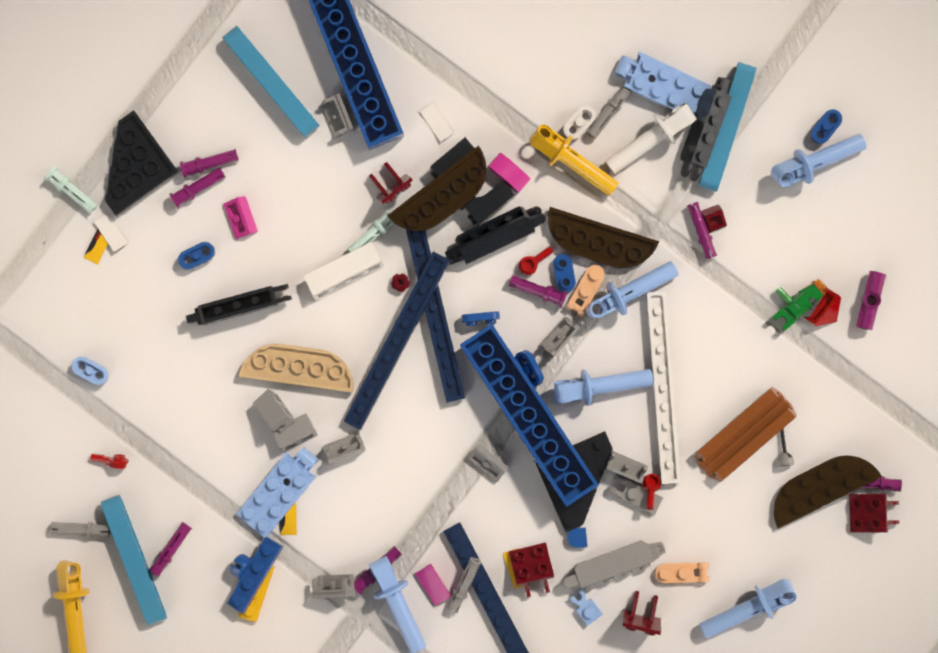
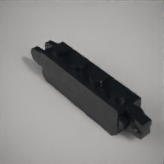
(705, 129)
(495, 234)
(238, 305)

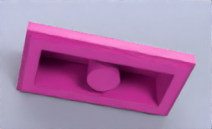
(240, 217)
(433, 584)

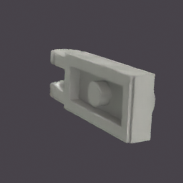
(635, 495)

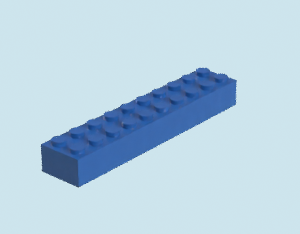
(357, 71)
(529, 415)

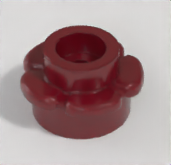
(400, 287)

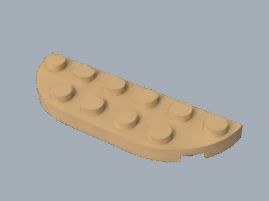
(298, 367)

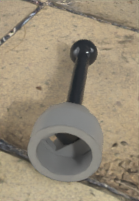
(785, 458)

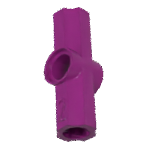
(873, 288)

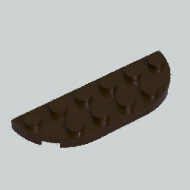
(443, 194)
(598, 240)
(822, 486)

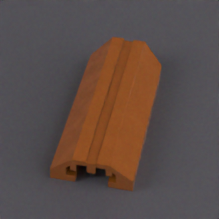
(745, 434)

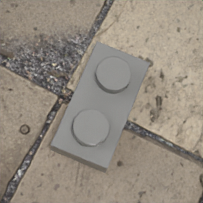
(488, 462)

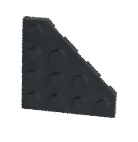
(136, 166)
(595, 454)

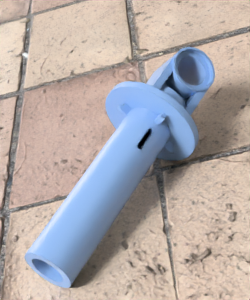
(802, 165)
(616, 298)
(586, 387)
(391, 591)
(766, 601)

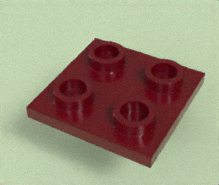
(401, 185)
(869, 513)
(531, 565)
(650, 625)

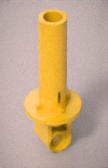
(558, 149)
(70, 592)

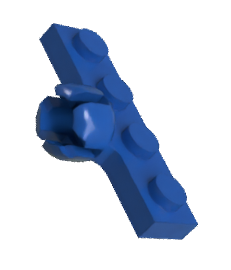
(252, 573)

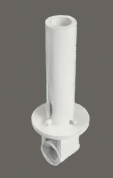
(664, 129)

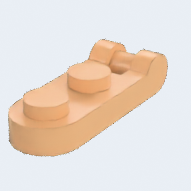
(586, 289)
(682, 572)

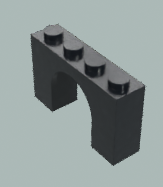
(482, 207)

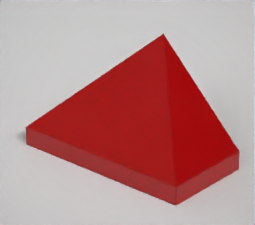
(826, 310)

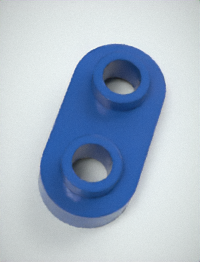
(826, 127)
(197, 256)
(564, 273)
(488, 317)
(530, 367)

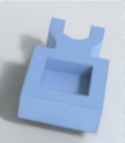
(587, 609)

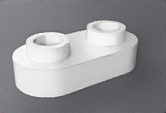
(579, 123)

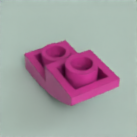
(509, 172)

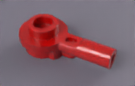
(529, 264)
(118, 461)
(651, 484)

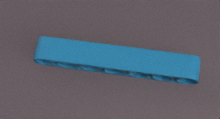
(270, 81)
(739, 91)
(133, 560)

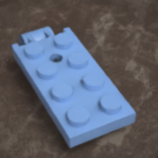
(670, 85)
(274, 498)

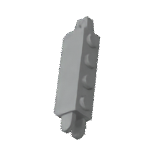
(613, 563)

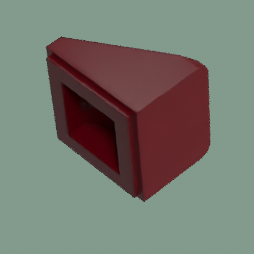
(714, 218)

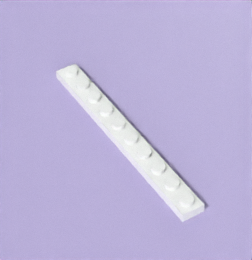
(663, 387)

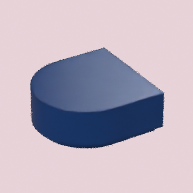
(577, 537)

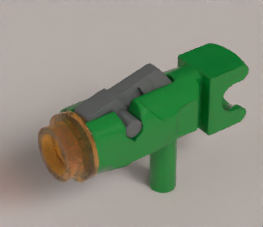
(802, 304)

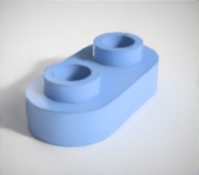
(90, 370)

